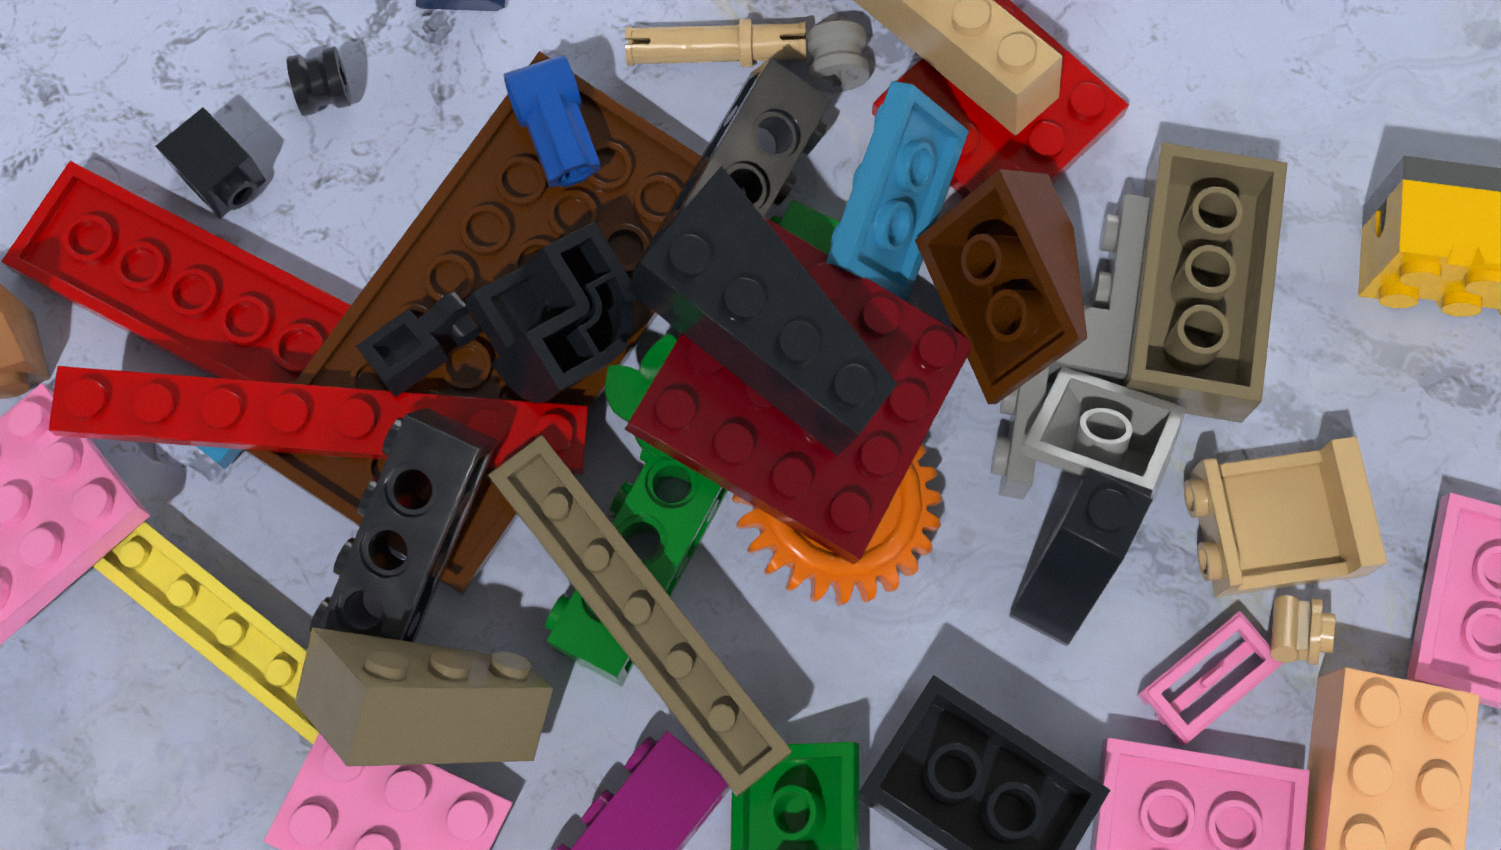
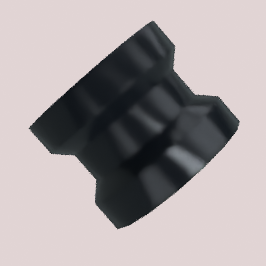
(318, 81)

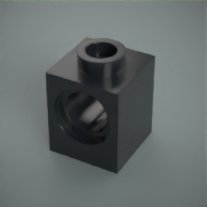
(212, 163)

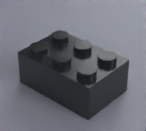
(977, 782)

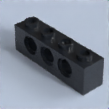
(768, 100)
(455, 463)

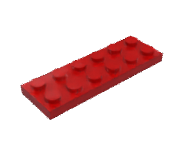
(171, 282)

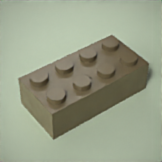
(1207, 280)

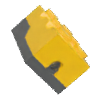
(1434, 237)

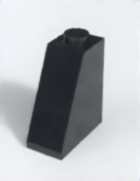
(1080, 556)

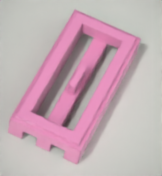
(1169, 712)

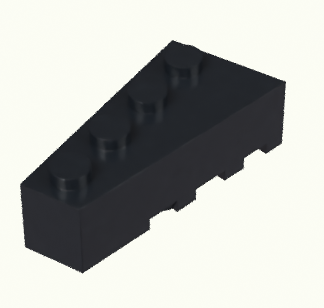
(761, 314)

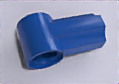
(549, 106)

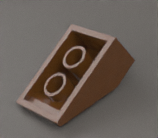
(1008, 278)

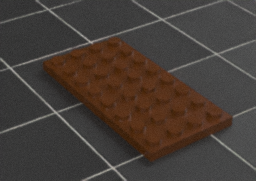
(473, 230)

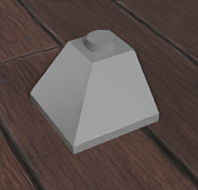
(1107, 429)

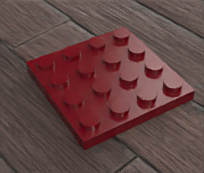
(759, 454)

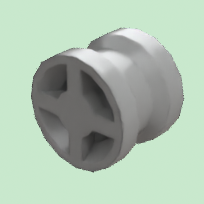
(837, 56)

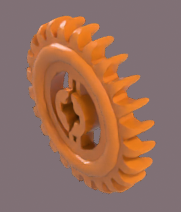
(888, 549)

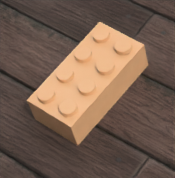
(1389, 764)

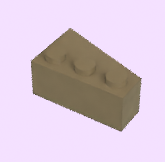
(420, 701)

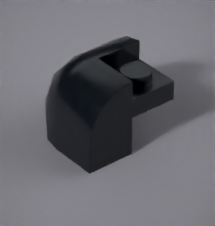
(557, 315)

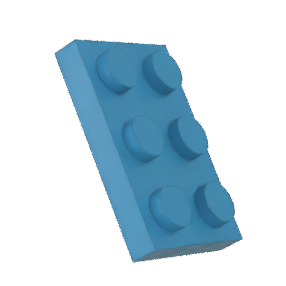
(897, 190)

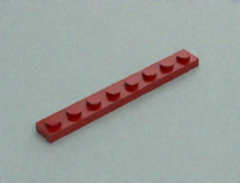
(290, 415)

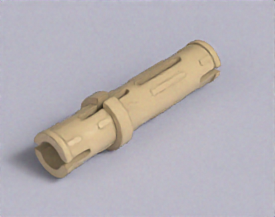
(716, 43)

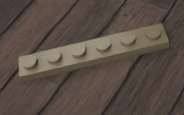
(640, 616)

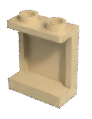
(1285, 519)

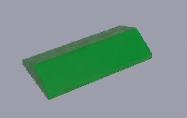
(802, 802)

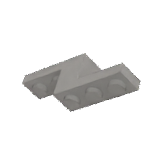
(1100, 355)

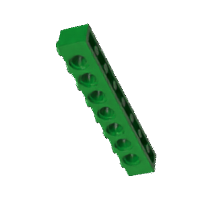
(677, 525)

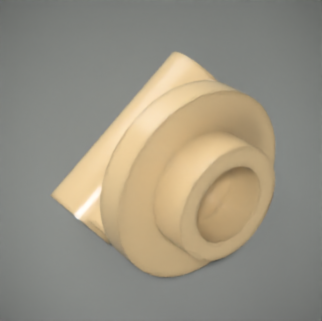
(1301, 630)

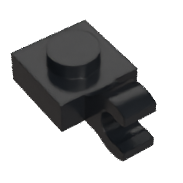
(412, 347)

